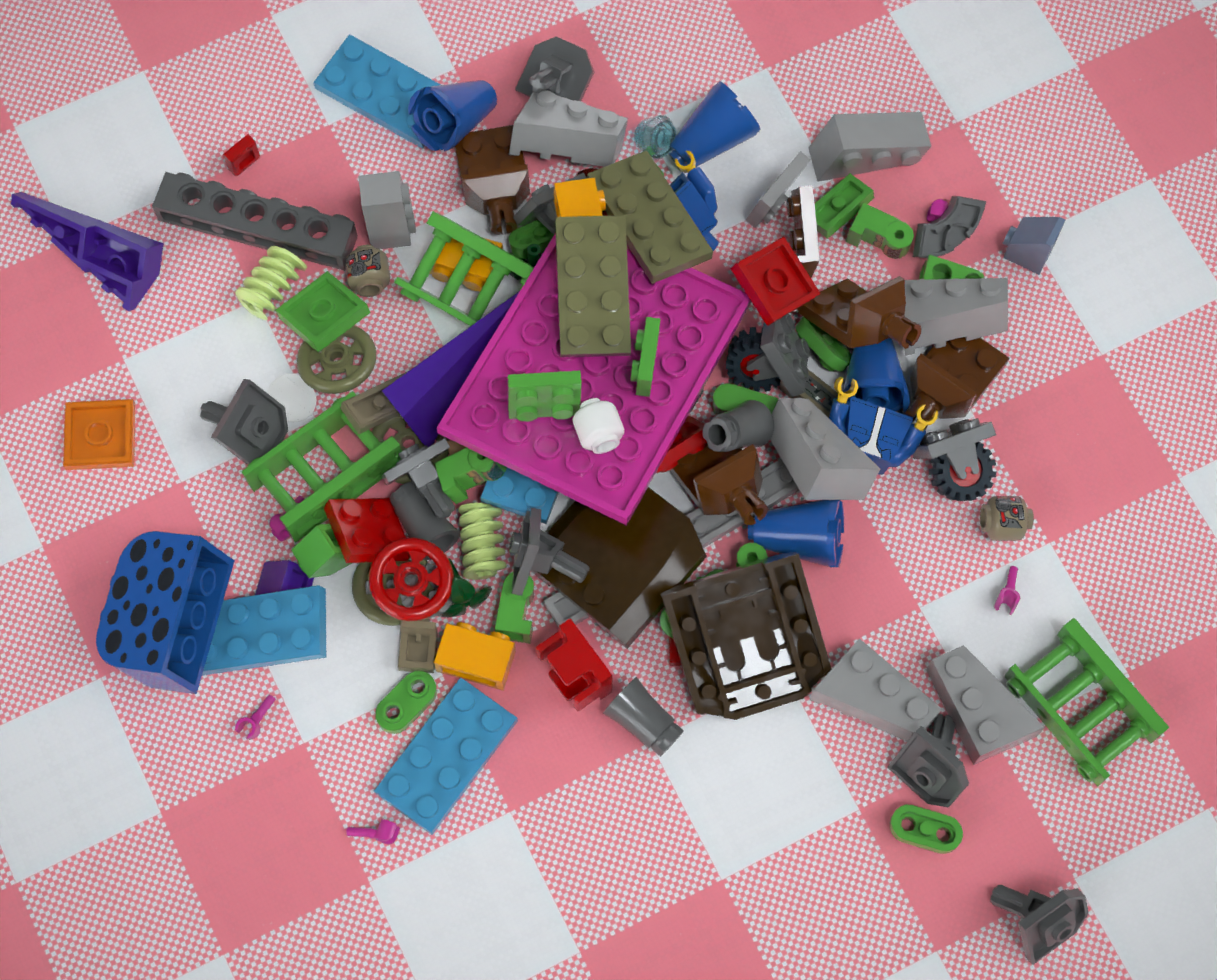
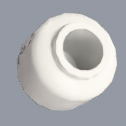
(598, 425)

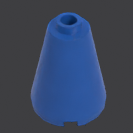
(450, 112)
(714, 127)
(878, 376)
(804, 528)

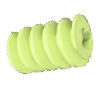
(268, 279)
(480, 540)

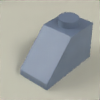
(1032, 241)

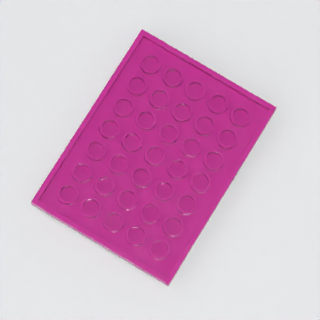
(694, 330)

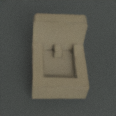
(417, 646)

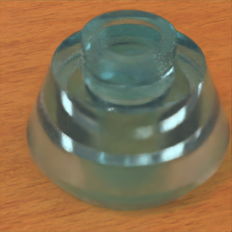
(655, 136)

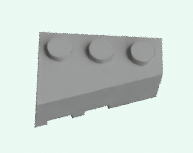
(569, 129)
(868, 143)
(387, 209)
(956, 309)
(819, 453)
(875, 693)
(983, 709)

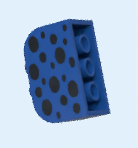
(164, 609)

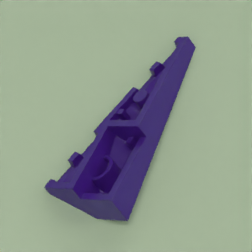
(115, 256)
(432, 385)

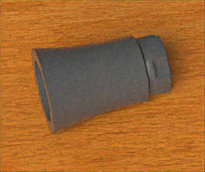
(740, 427)
(420, 519)
(644, 717)

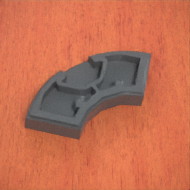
(950, 229)

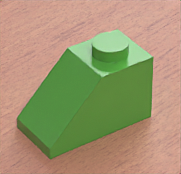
(319, 552)

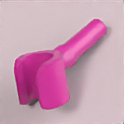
(936, 209)
(277, 527)
(1008, 594)
(255, 718)
(386, 832)

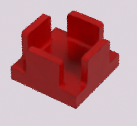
(575, 666)

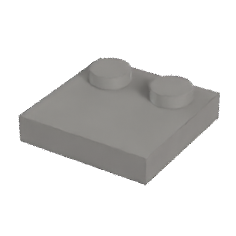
(775, 196)

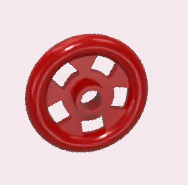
(418, 551)

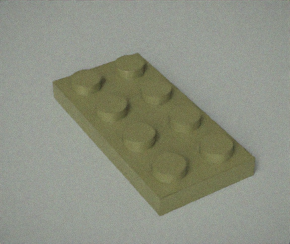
(656, 221)
(592, 286)

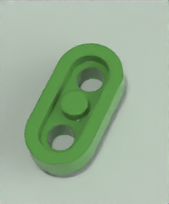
(529, 234)
(831, 352)
(407, 702)
(925, 829)

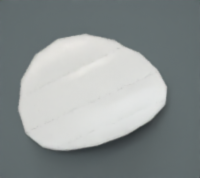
(294, 396)

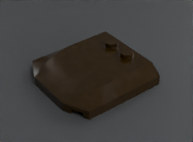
(626, 562)
(747, 637)

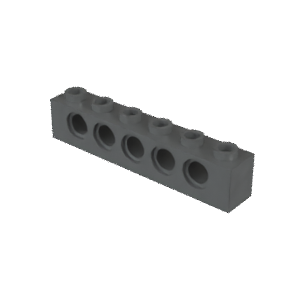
(178, 190)

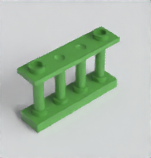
(473, 248)
(350, 484)
(1097, 669)

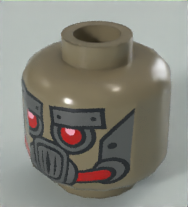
(367, 271)
(1006, 518)

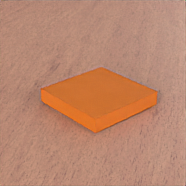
(99, 434)

